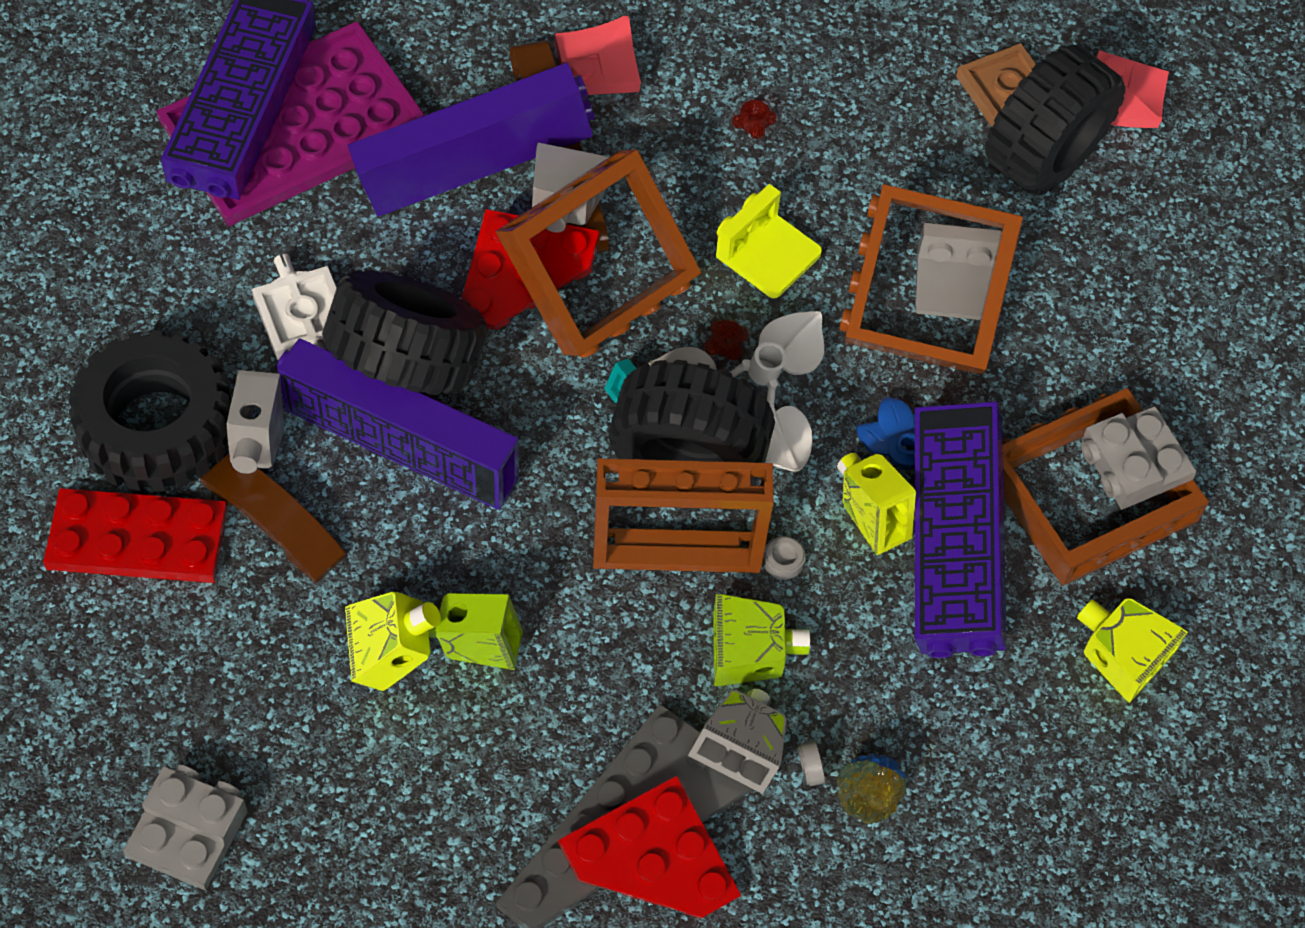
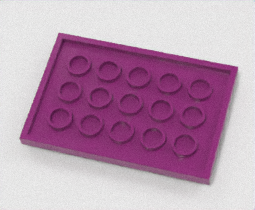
(334, 100)

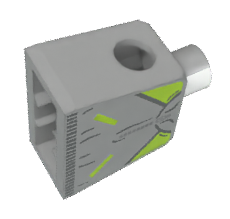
(743, 739)

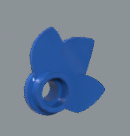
(892, 430)

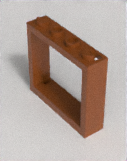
(516, 242)
(870, 246)
(682, 486)
(1184, 510)

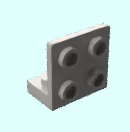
(954, 270)

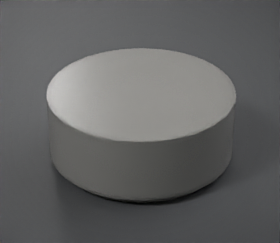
(784, 558)
(811, 763)

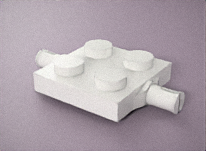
(295, 305)

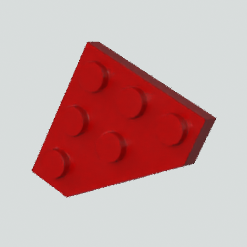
(494, 282)
(653, 853)

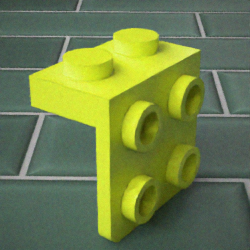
(764, 245)

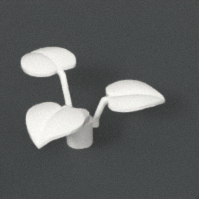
(787, 344)

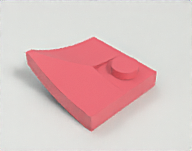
(601, 57)
(1143, 94)

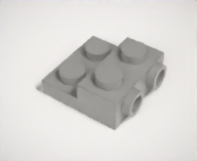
(1136, 456)
(186, 826)

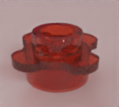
(752, 111)
(726, 330)

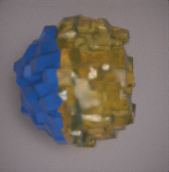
(871, 787)

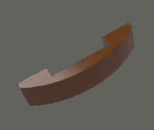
(278, 516)

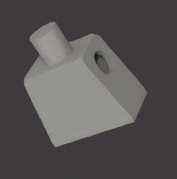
(557, 168)
(257, 440)

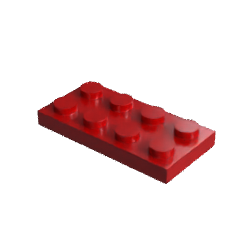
(136, 535)

